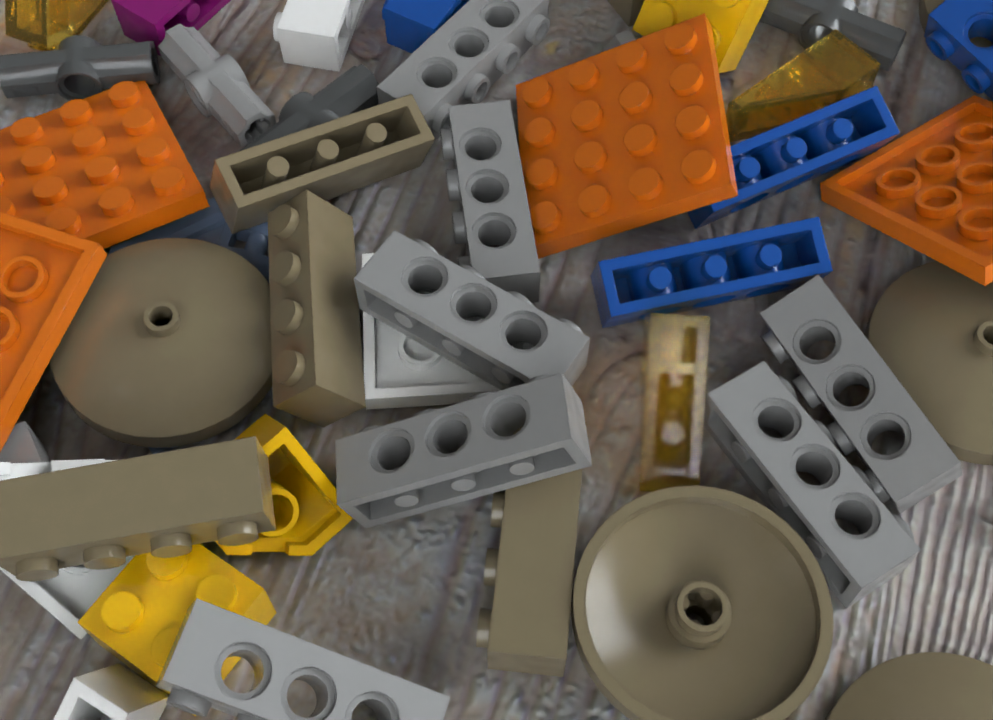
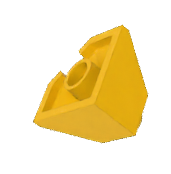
(301, 496)

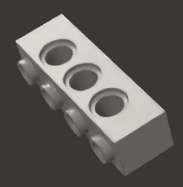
(467, 56)
(490, 170)
(403, 267)
(816, 315)
(416, 461)
(770, 466)
(278, 659)

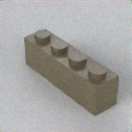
(322, 159)
(314, 311)
(135, 508)
(531, 576)

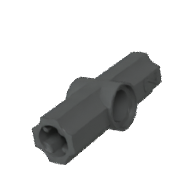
(817, 18)
(78, 68)
(345, 95)

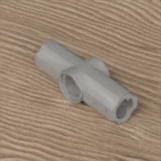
(216, 84)

